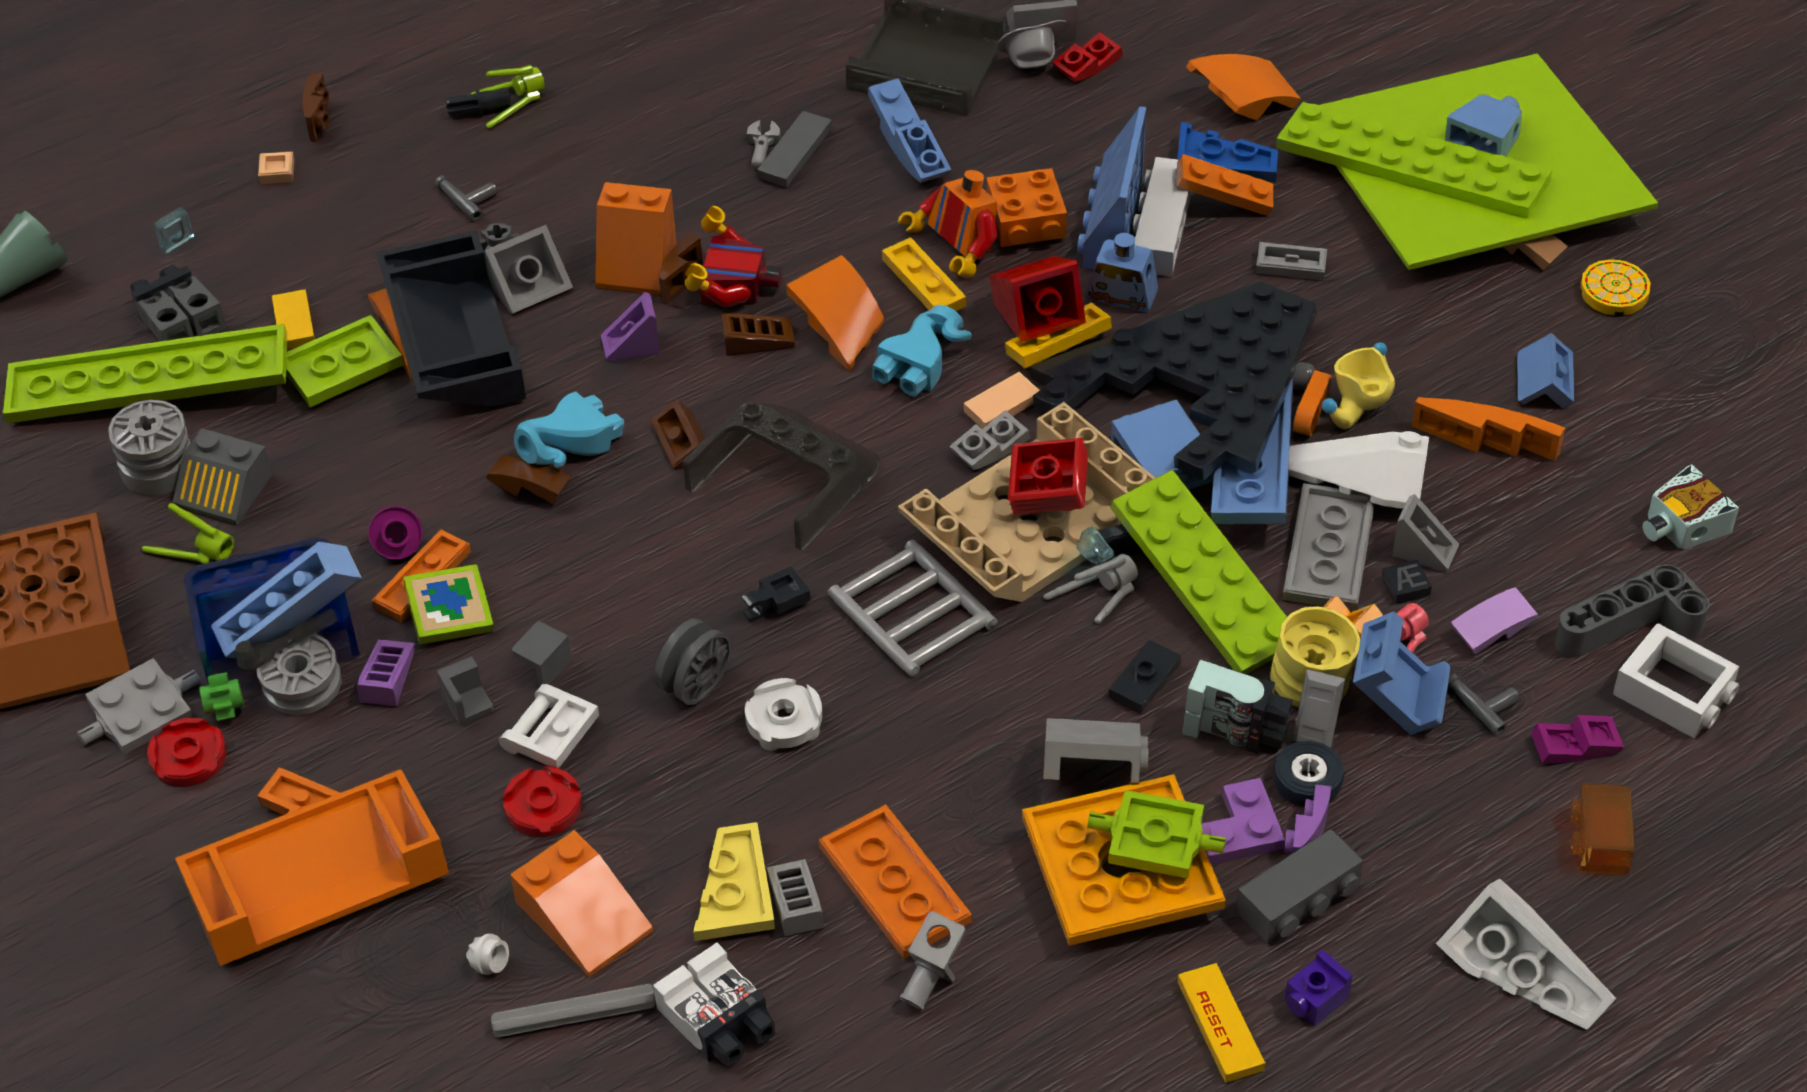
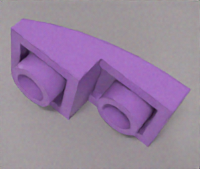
(1311, 823)

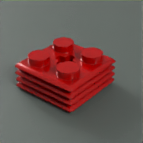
(1048, 476)

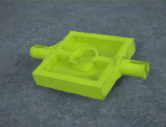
(1156, 834)

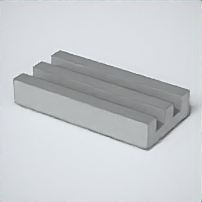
(1291, 261)

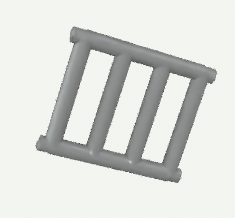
(888, 640)

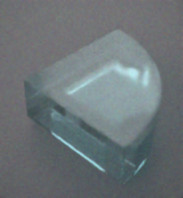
(1093, 546)

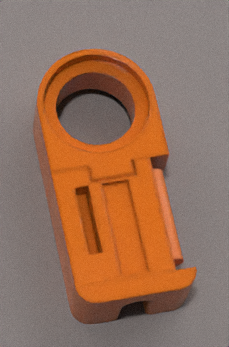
(1311, 402)

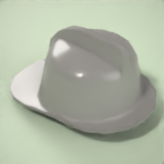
(1032, 45)

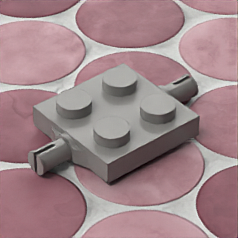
(137, 706)

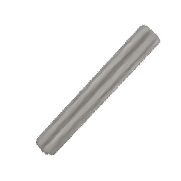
(573, 1010)

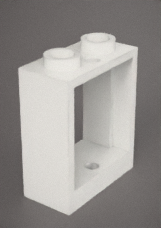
(1661, 702)

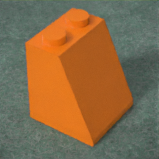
(633, 237)

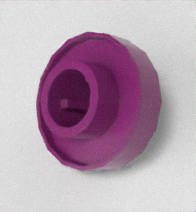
(395, 532)

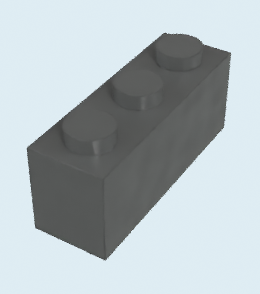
(1299, 887)

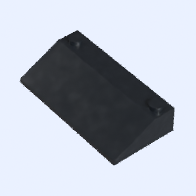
(451, 322)

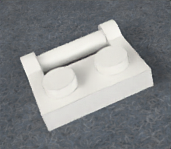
(557, 732)

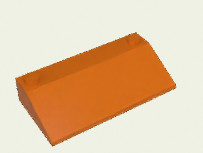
(312, 866)

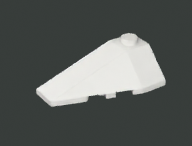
(1378, 465)
(1517, 950)

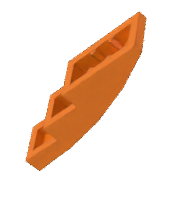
(1479, 424)

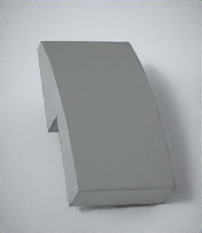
(986, 445)

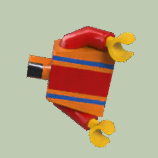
(962, 216)

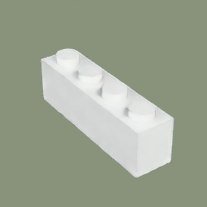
(1162, 215)

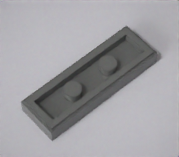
(794, 149)

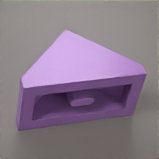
(633, 332)

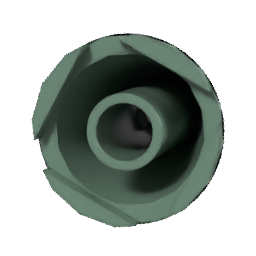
(26, 253)

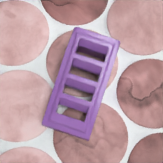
(388, 692)

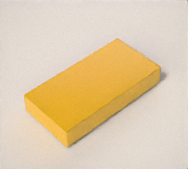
(294, 312)

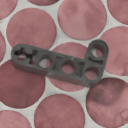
(1653, 595)

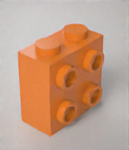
(1028, 207)

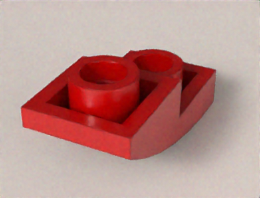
(1089, 59)

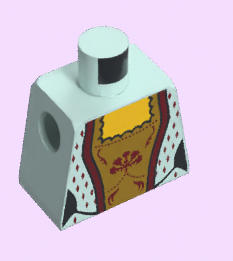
(1689, 511)

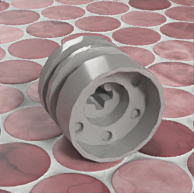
(149, 446)

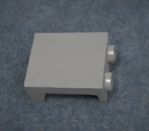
(1094, 741)

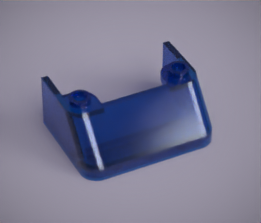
(223, 584)

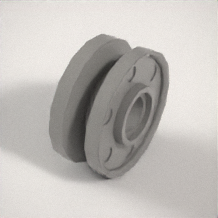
(301, 677)

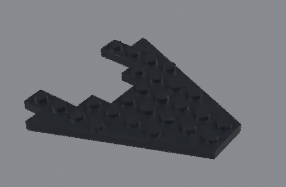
(1226, 350)

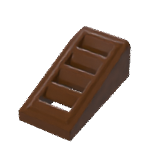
(744, 333)

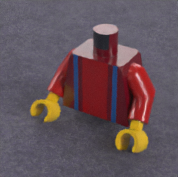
(732, 267)

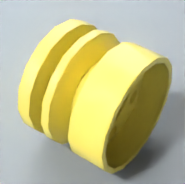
(1313, 641)

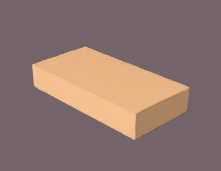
(1010, 395)

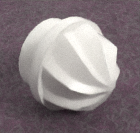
(488, 954)

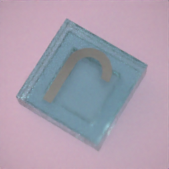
(173, 230)

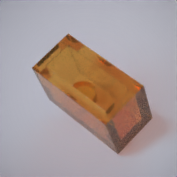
(1603, 828)

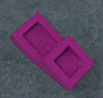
(1582, 740)

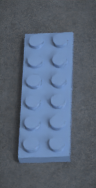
(1261, 495)

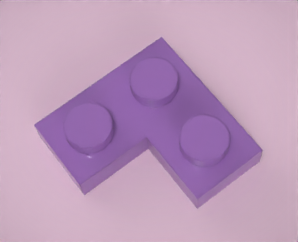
(1252, 823)

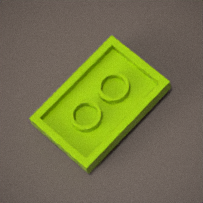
(341, 360)

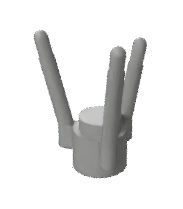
(1114, 574)

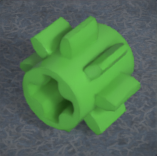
(221, 696)

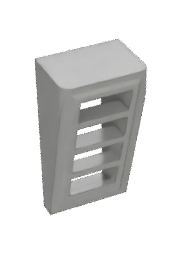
(801, 919)

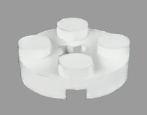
(788, 731)

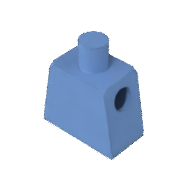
(1486, 124)

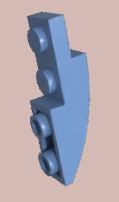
(906, 133)

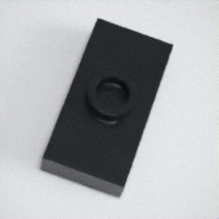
(1145, 676)

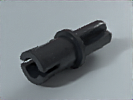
(479, 102)

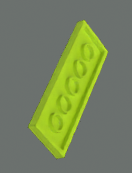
(1203, 570)

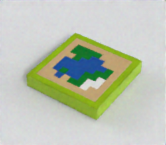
(448, 604)

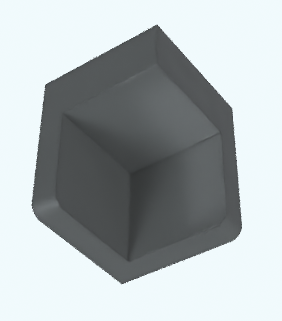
(545, 650)
(463, 691)

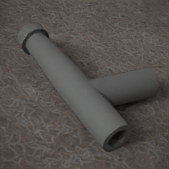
(468, 202)
(1486, 710)

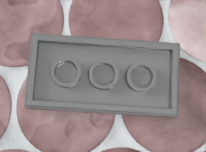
(1328, 547)

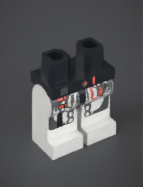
(714, 1006)

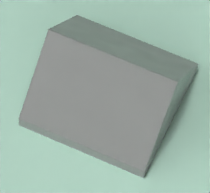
(1041, 13)
(526, 270)

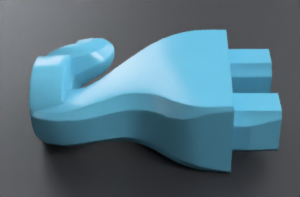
(918, 354)
(573, 427)

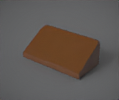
(677, 432)

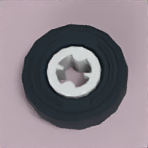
(1309, 757)

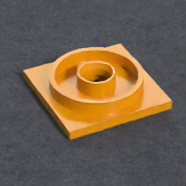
(1091, 900)

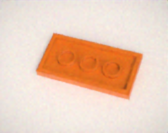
(892, 878)

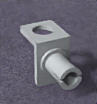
(931, 962)

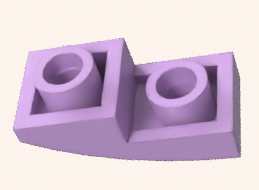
(1493, 618)

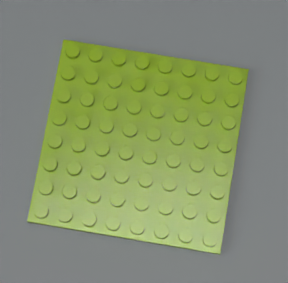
(1587, 176)

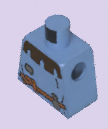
(1124, 275)

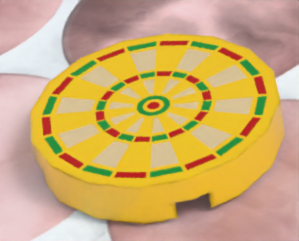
(1615, 287)

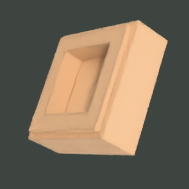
(276, 167)

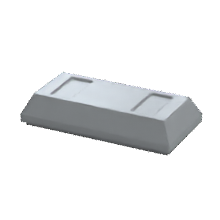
(1318, 708)

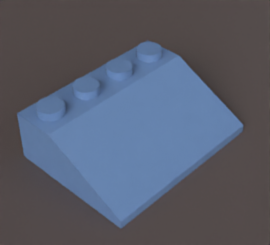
(1117, 190)

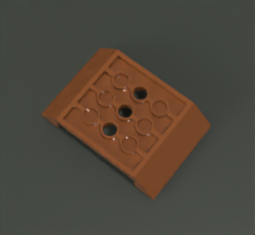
(63, 631)

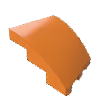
(1245, 82)
(838, 308)

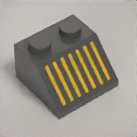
(221, 476)

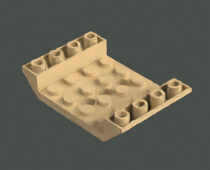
(1011, 553)

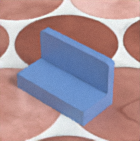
(1547, 370)

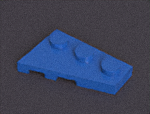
(1239, 155)

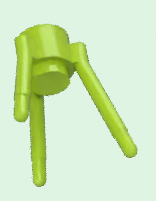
(527, 82)
(210, 541)

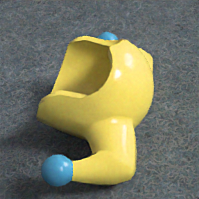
(1363, 384)

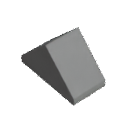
(1423, 537)

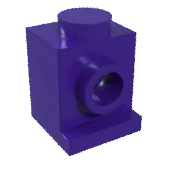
(1318, 989)

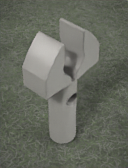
(762, 142)

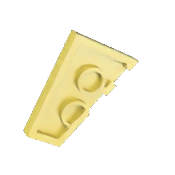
(736, 886)

